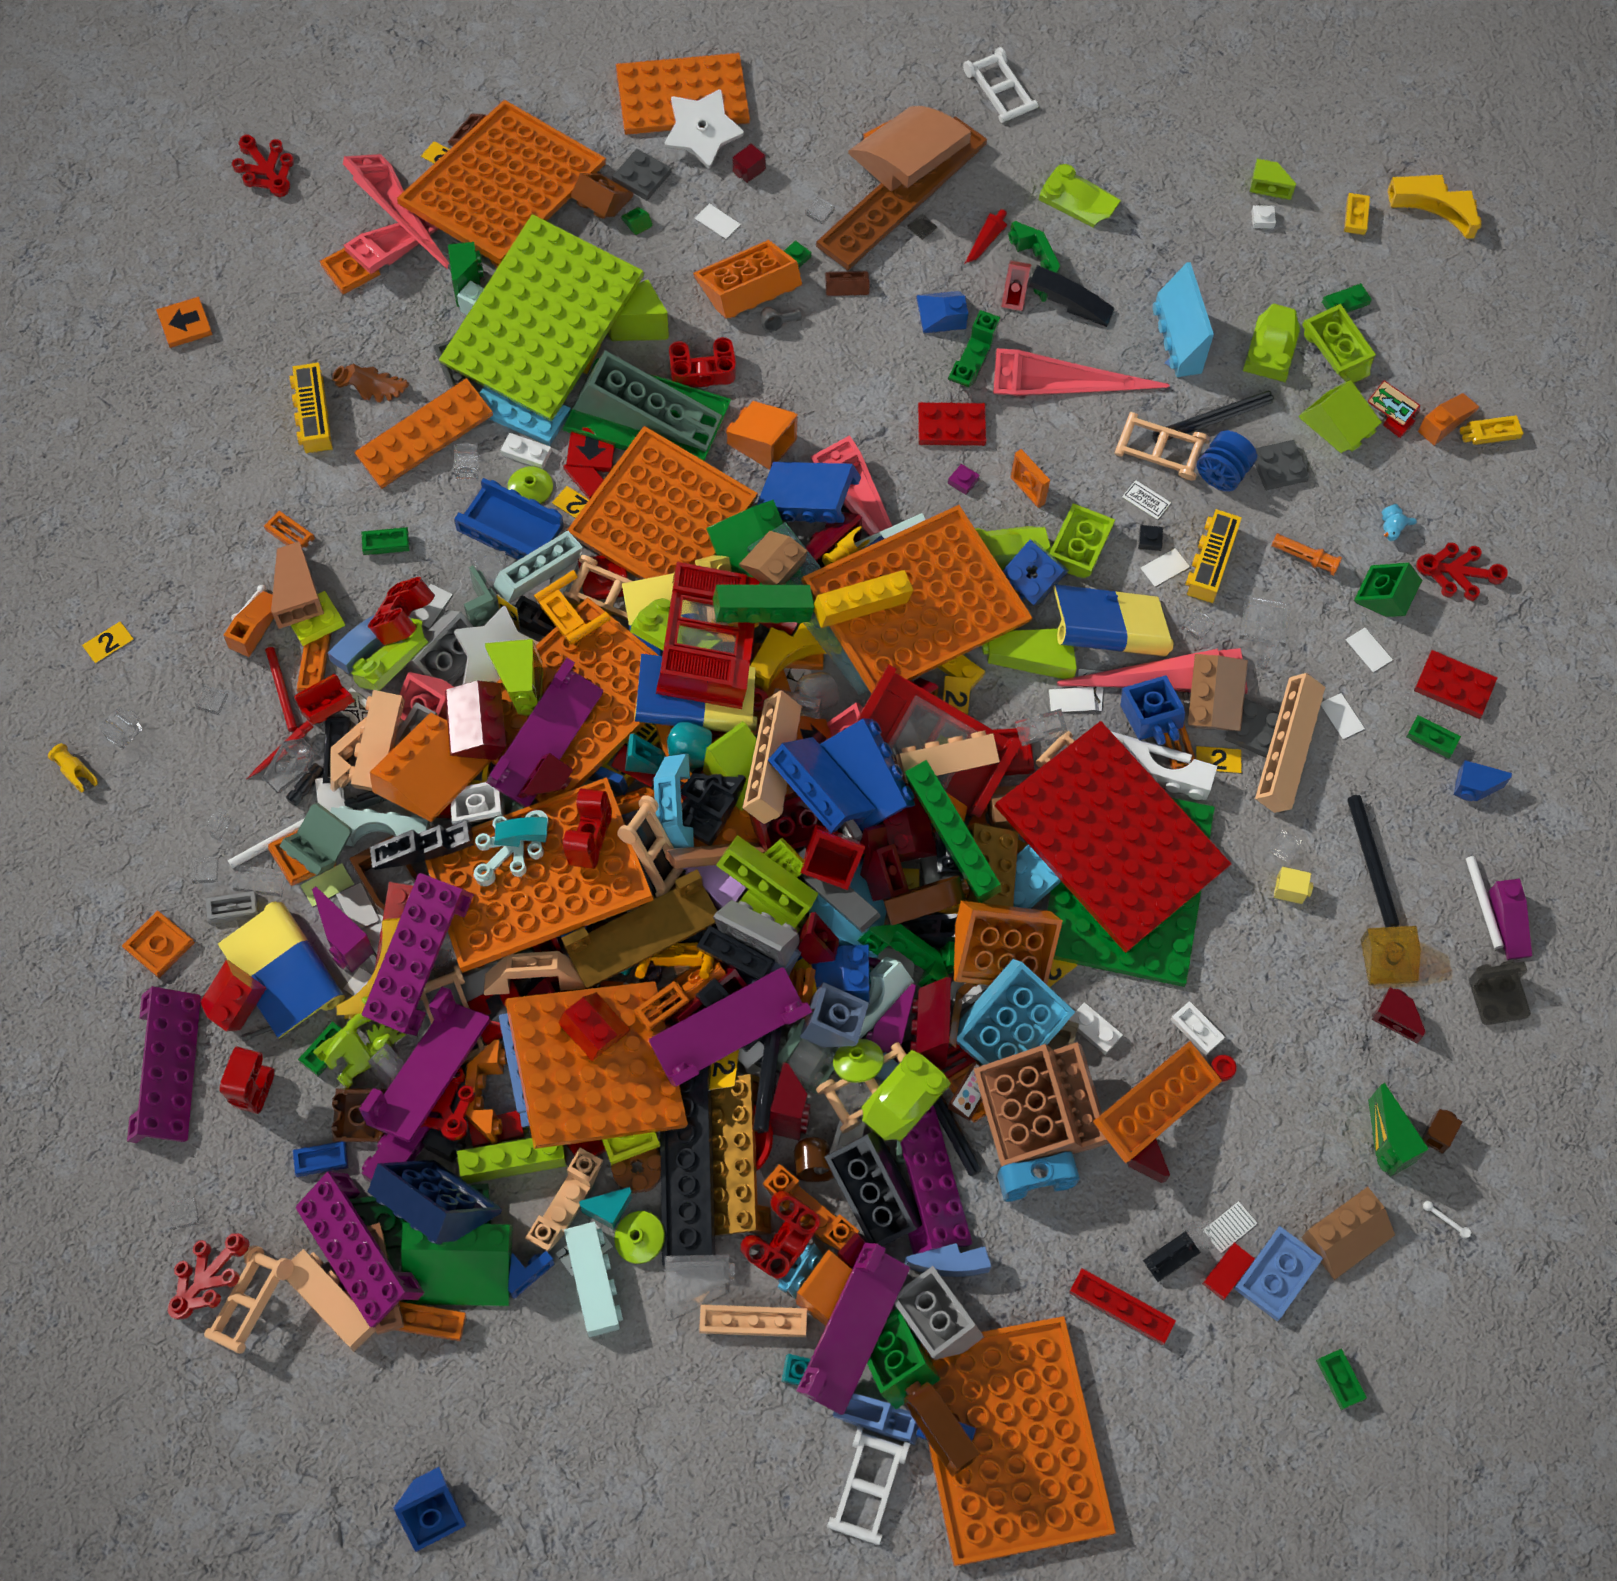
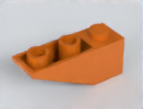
(250, 625)

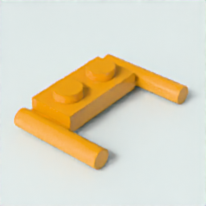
(562, 612)
(679, 955)

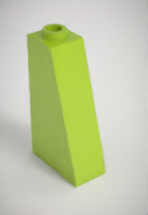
(1032, 652)

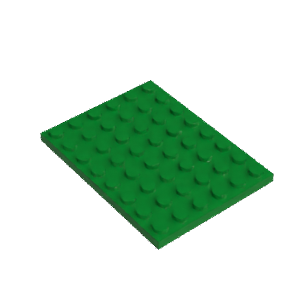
(1158, 957)

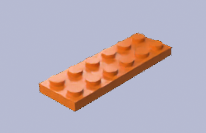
(423, 433)
(1157, 1101)

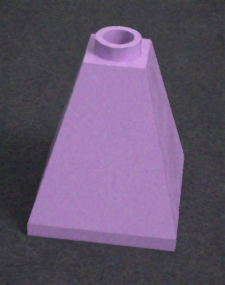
(719, 885)

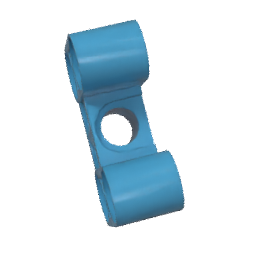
(1018, 1177)

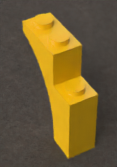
(1432, 195)
(780, 651)
(354, 1005)

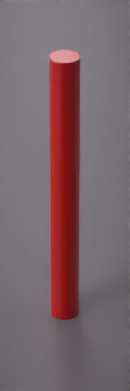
(281, 689)

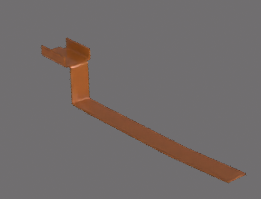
(957, 1011)

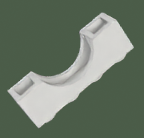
(1191, 780)

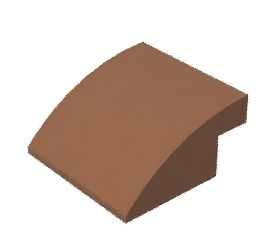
(910, 146)
(1040, 1103)

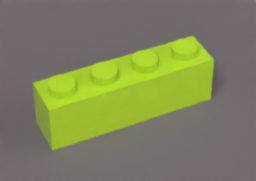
(767, 879)
(507, 1160)

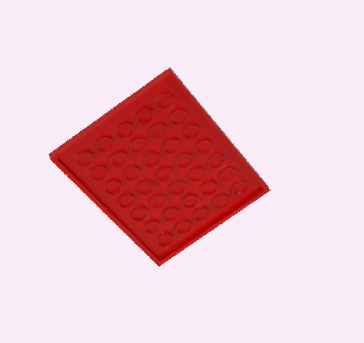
(1112, 836)

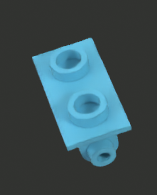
(805, 1265)

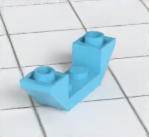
(668, 796)

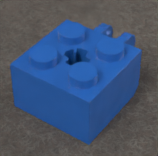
(1049, 572)
(1153, 709)

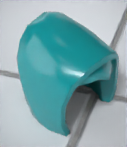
(691, 740)

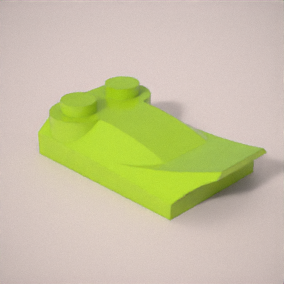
(1077, 196)
(1273, 343)
(1340, 343)
(1081, 540)
(1006, 543)
(652, 622)
(388, 661)
(904, 1097)

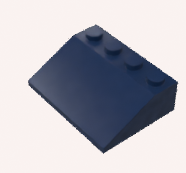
(431, 1199)

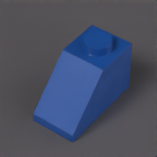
(1479, 781)

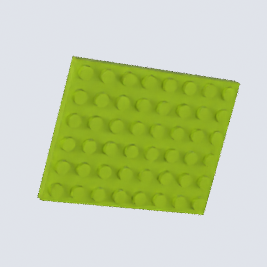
(541, 317)

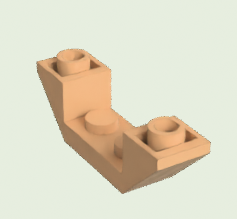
(342, 751)
(531, 966)
(565, 1205)

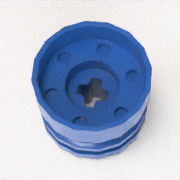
(1227, 460)

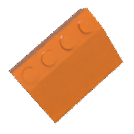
(749, 278)
(422, 772)
(995, 934)

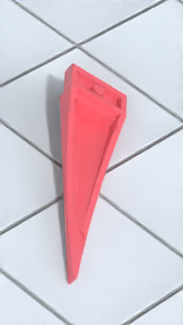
(380, 181)
(383, 245)
(1033, 374)
(860, 498)
(1177, 669)

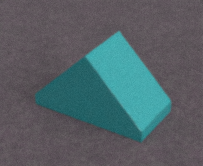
(642, 756)
(607, 1207)

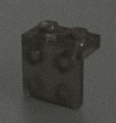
(1500, 992)

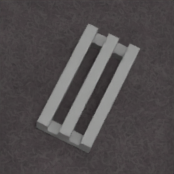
(232, 907)

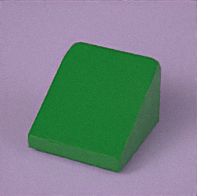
(637, 220)

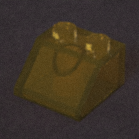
(1391, 955)

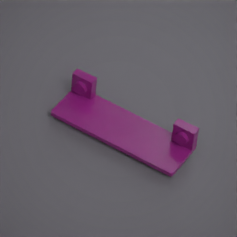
(546, 731)
(413, 953)
(727, 1026)
(166, 1065)
(427, 1069)
(933, 1188)
(353, 1250)
(853, 1328)

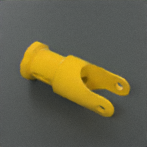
(844, 548)
(71, 766)

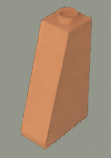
(293, 588)

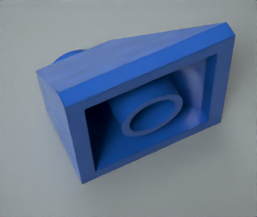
(942, 311)
(428, 1510)

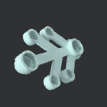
(518, 854)

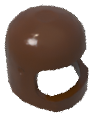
(811, 1154)

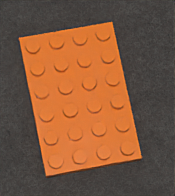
(649, 85)

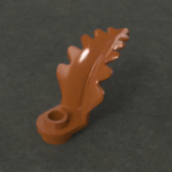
(369, 382)

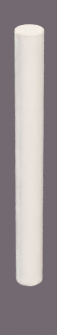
(1159, 750)
(262, 846)
(1484, 902)

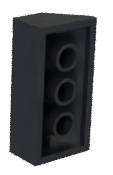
(874, 1189)

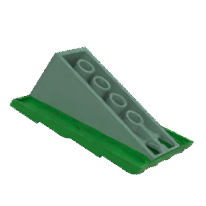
(623, 399)

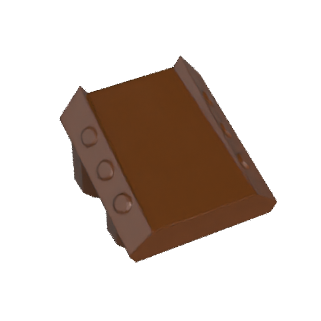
(348, 1120)

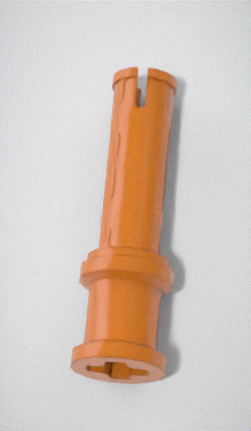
(1317, 558)

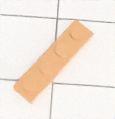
(753, 1320)

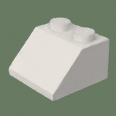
(477, 804)

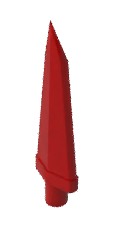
(990, 231)
(297, 734)

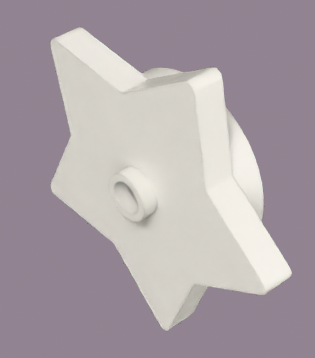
(701, 141)
(473, 640)

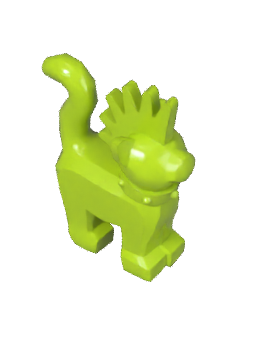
(353, 1050)

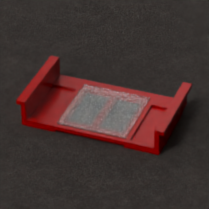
(702, 656)
(917, 717)

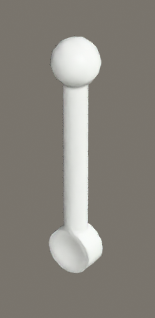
(260, 588)
(1464, 1232)

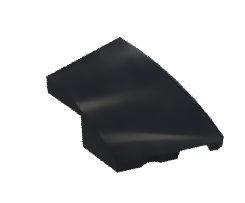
(709, 803)

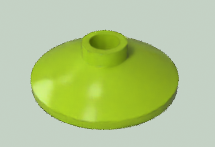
(538, 490)
(858, 1068)
(650, 1239)

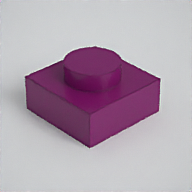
(963, 479)

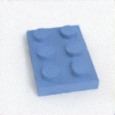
(1278, 1273)

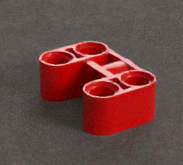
(703, 370)
(392, 618)
(585, 844)
(246, 1080)
(789, 1240)

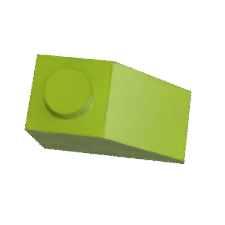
(1271, 180)

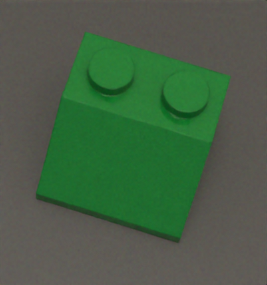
(464, 265)
(1389, 589)

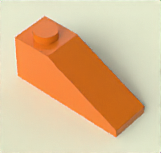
(1447, 418)

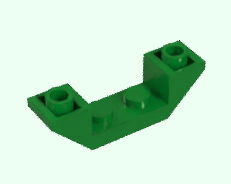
(1026, 237)
(982, 336)
(908, 945)

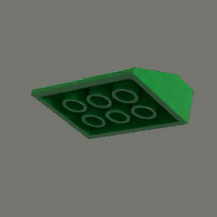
(741, 530)
(463, 1270)

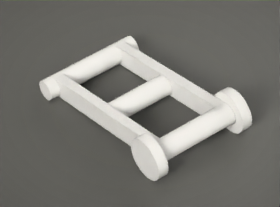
(1000, 58)
(882, 1492)

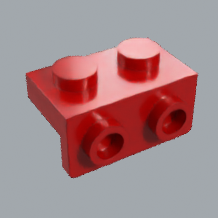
(323, 699)

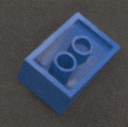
(847, 972)

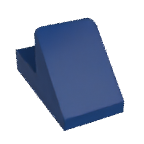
(521, 1277)

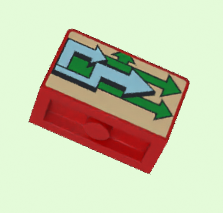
(1394, 404)

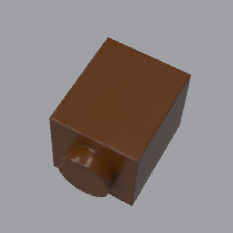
(1441, 1130)

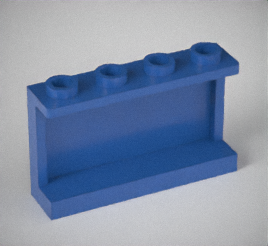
(809, 490)
(508, 521)
(870, 767)
(821, 783)

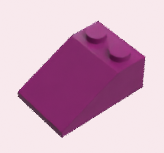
(347, 941)

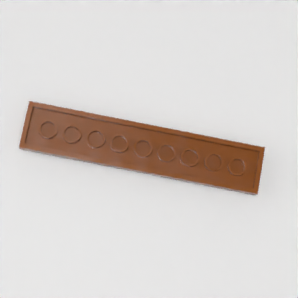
(884, 210)

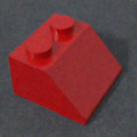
(231, 997)
(593, 1025)

